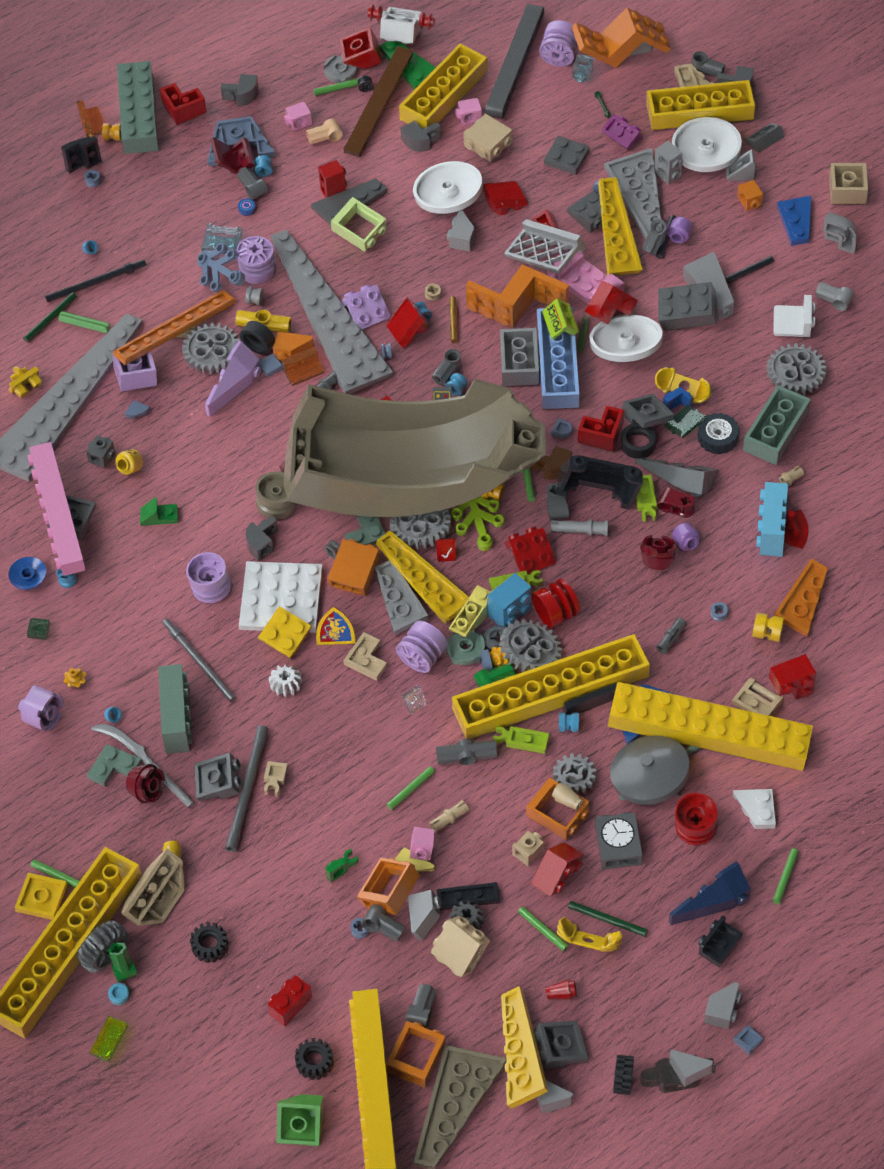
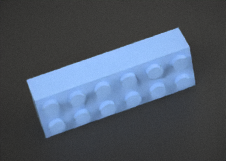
(557, 367)

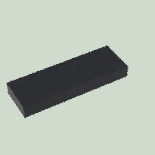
(590, 700)
(480, 893)

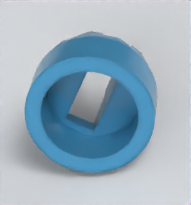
(92, 245)
(115, 712)

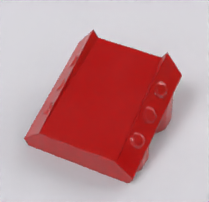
(504, 196)
(406, 323)

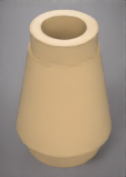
(566, 796)

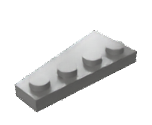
(399, 598)

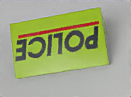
(560, 319)

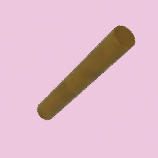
(453, 319)

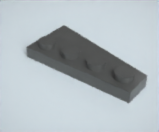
(365, 193)

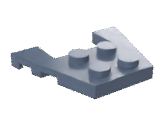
(233, 130)

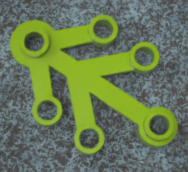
(477, 515)

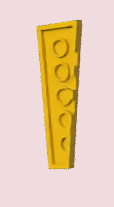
(618, 238)
(428, 582)
(523, 1063)

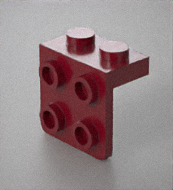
(233, 157)

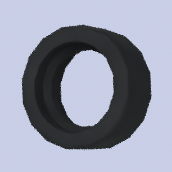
(257, 337)
(638, 452)

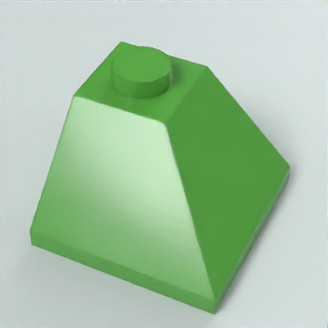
(300, 1120)

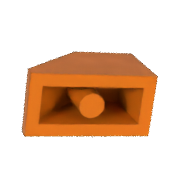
(290, 344)

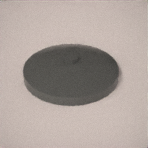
(650, 770)

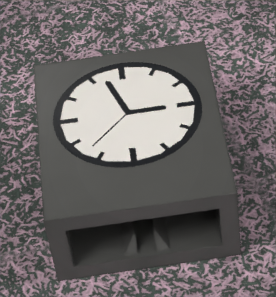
(618, 841)

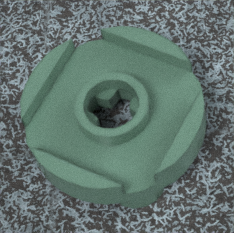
(465, 656)

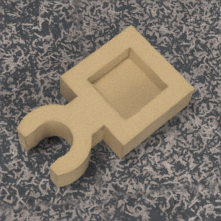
(275, 775)

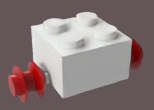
(400, 23)

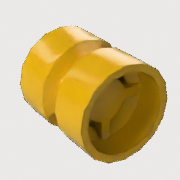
(761, 626)

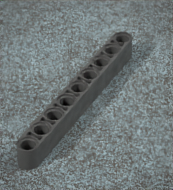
(514, 60)

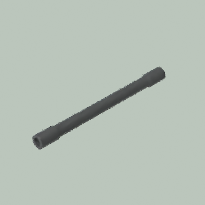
(258, 743)

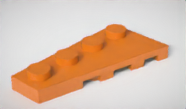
(802, 598)

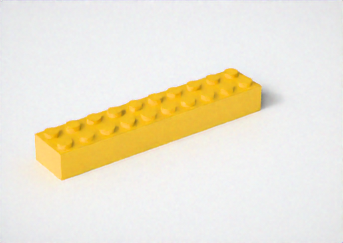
(549, 686)
(710, 726)
(56, 950)
(372, 1080)

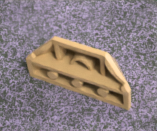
(156, 891)

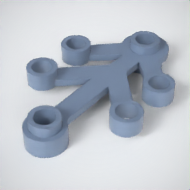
(206, 260)

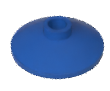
(27, 567)

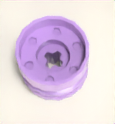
(558, 44)
(256, 259)
(208, 577)
(421, 646)

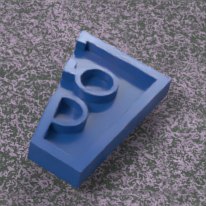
(796, 218)

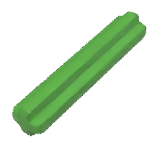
(84, 322)

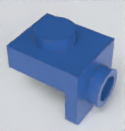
(677, 397)

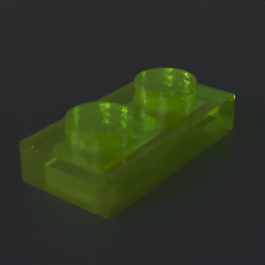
(108, 1039)

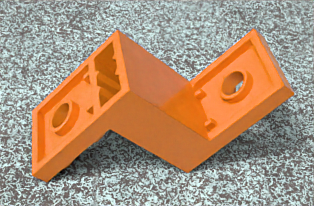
(621, 37)
(516, 297)

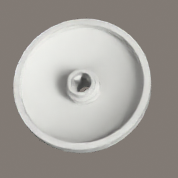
(707, 144)
(448, 187)
(626, 338)

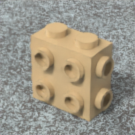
(487, 137)
(459, 946)

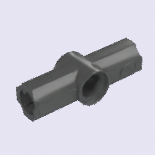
(466, 752)

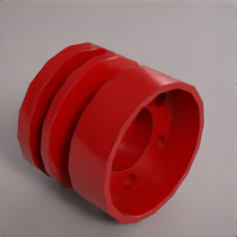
(555, 603)
(700, 809)

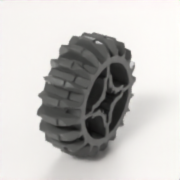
(94, 951)

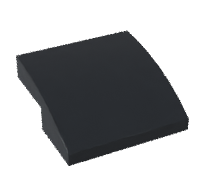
(81, 153)

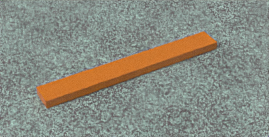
(174, 327)

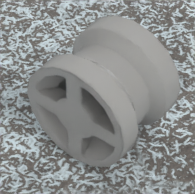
(254, 295)

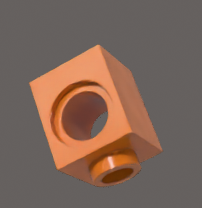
(750, 195)

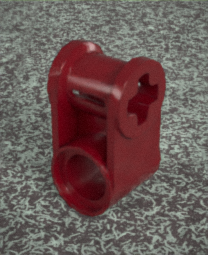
(675, 501)

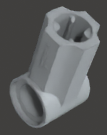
(838, 297)

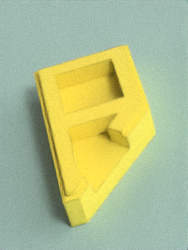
(420, 865)

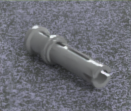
(590, 527)

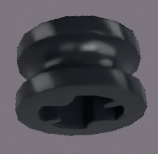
(362, 86)

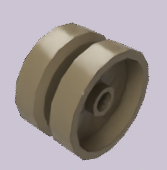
(272, 496)

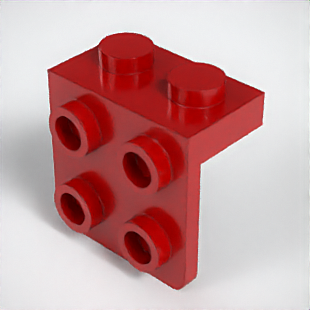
(531, 550)

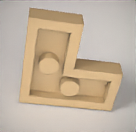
(362, 659)

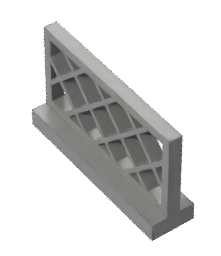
(551, 236)

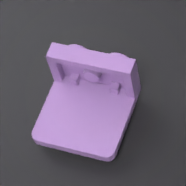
(366, 306)

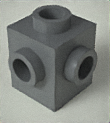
(100, 451)

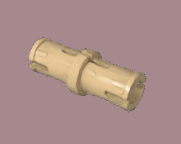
(449, 816)

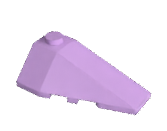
(239, 374)

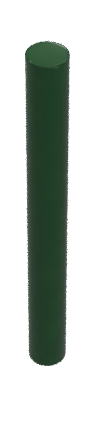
(45, 321)
(608, 918)

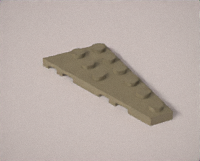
(458, 1090)

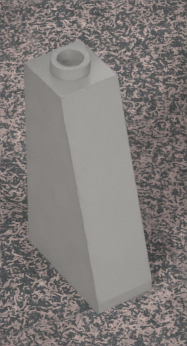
(708, 270)

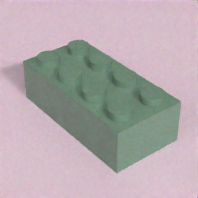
(776, 425)
(175, 709)

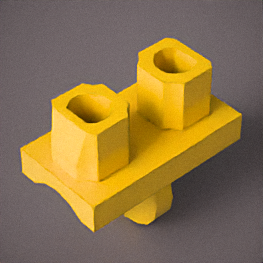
(20, 379)

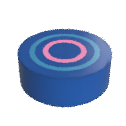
(246, 207)

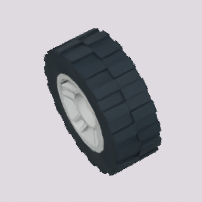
(715, 425)

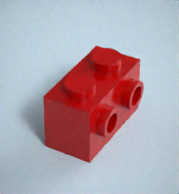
(332, 178)
(289, 1000)

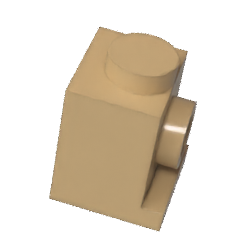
(525, 852)

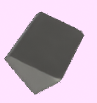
(765, 137)

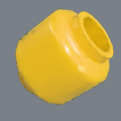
(129, 462)

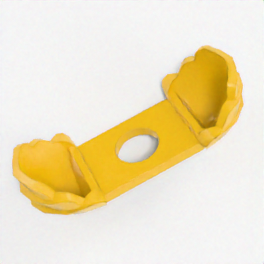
(668, 380)
(570, 934)

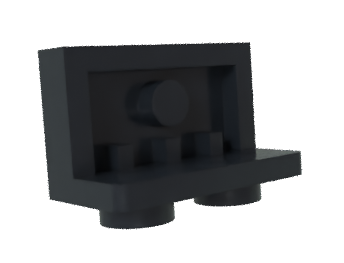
(719, 941)

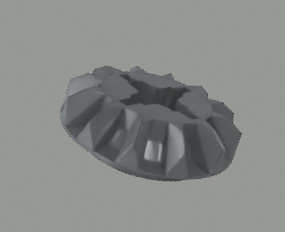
(490, 636)

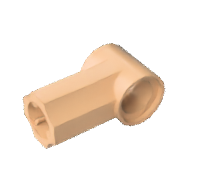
(329, 130)

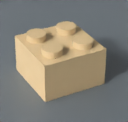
(848, 183)

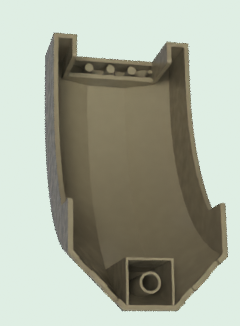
(408, 455)

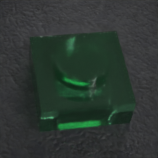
(38, 628)

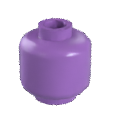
(680, 230)
(686, 536)

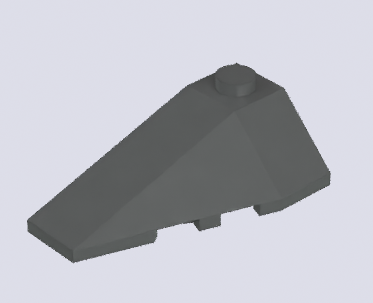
(691, 479)

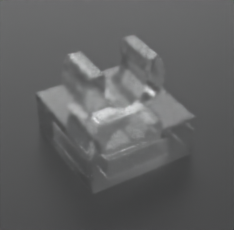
(414, 699)

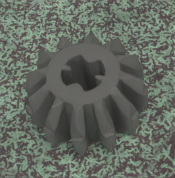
(471, 911)

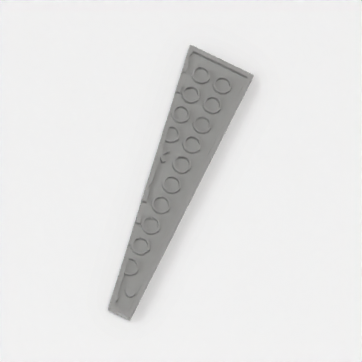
(344, 343)
(64, 401)

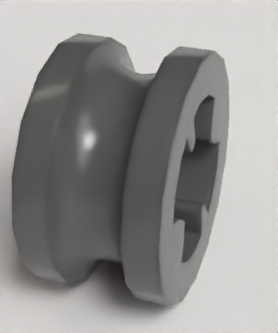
(332, 548)

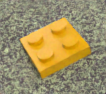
(284, 632)
(41, 896)

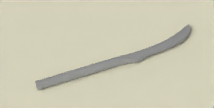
(140, 752)

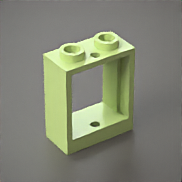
(347, 212)

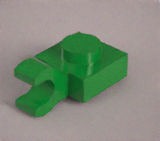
(339, 867)

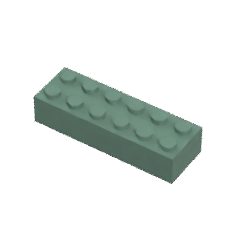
(137, 107)

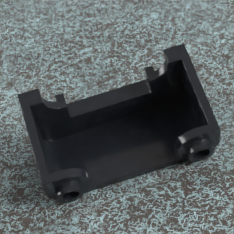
(616, 477)

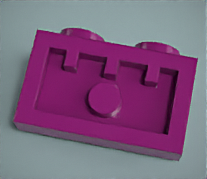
(621, 132)

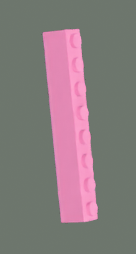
(56, 508)

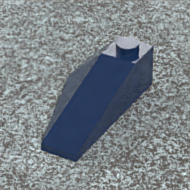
(722, 895)

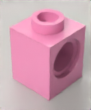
(468, 111)
(298, 116)
(421, 843)

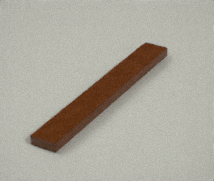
(378, 101)

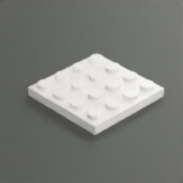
(280, 584)

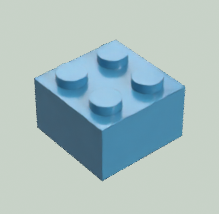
(509, 601)

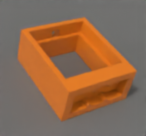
(541, 798)
(373, 886)
(411, 1073)

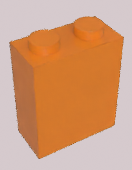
(354, 567)

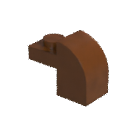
(551, 464)

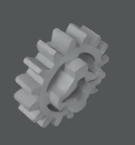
(575, 771)

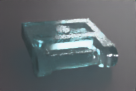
(210, 241)

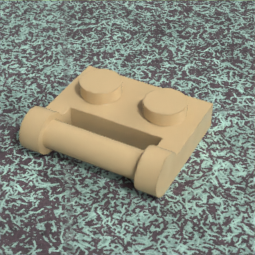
(750, 701)

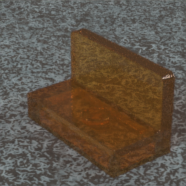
(90, 119)
(302, 366)

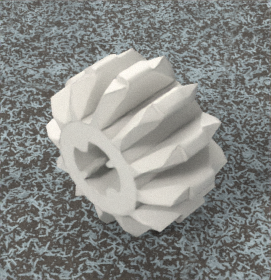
(285, 680)

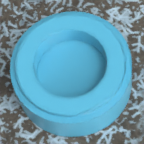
(118, 993)

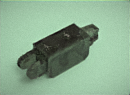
(666, 1078)

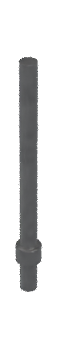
(177, 635)

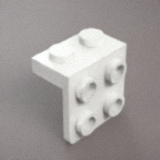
(794, 320)

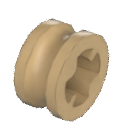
(432, 287)

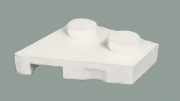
(758, 806)

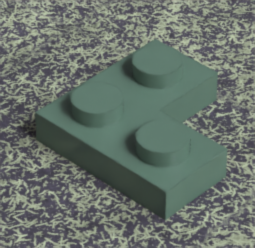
(370, 530)
(111, 760)

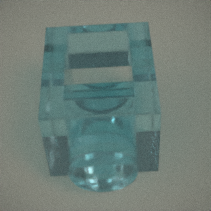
(582, 72)

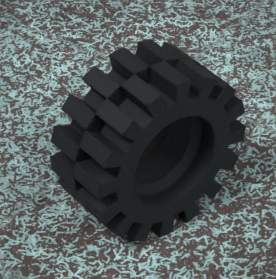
(209, 931)
(314, 1047)
(623, 1074)

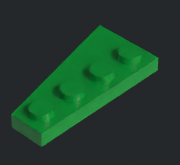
(417, 68)

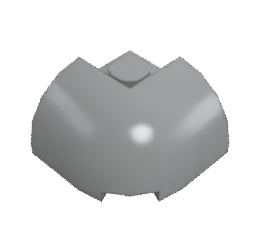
(841, 231)

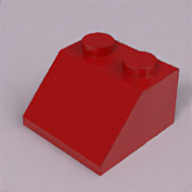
(361, 49)

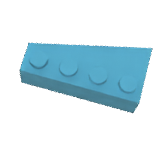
(773, 519)

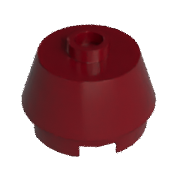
(658, 552)
(145, 783)

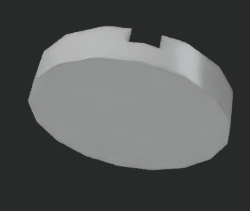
(337, 71)

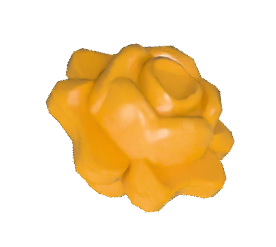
(497, 657)
(74, 677)

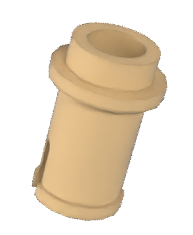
(791, 476)

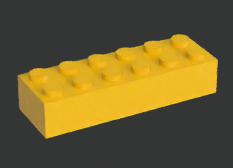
(444, 87)
(678, 105)

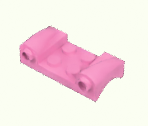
(583, 277)

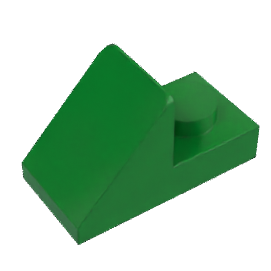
(158, 514)

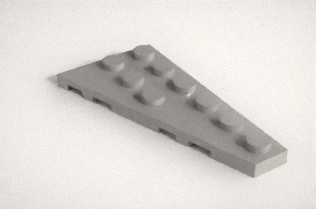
(638, 188)

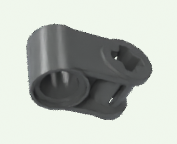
(556, 504)

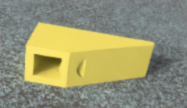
(472, 613)

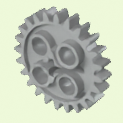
(209, 347)
(807, 363)
(421, 528)
(523, 636)

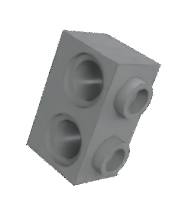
(668, 162)

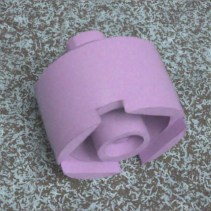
(41, 708)

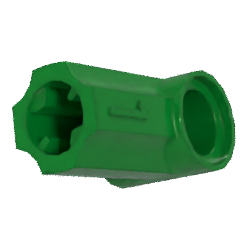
(486, 677)
(122, 964)

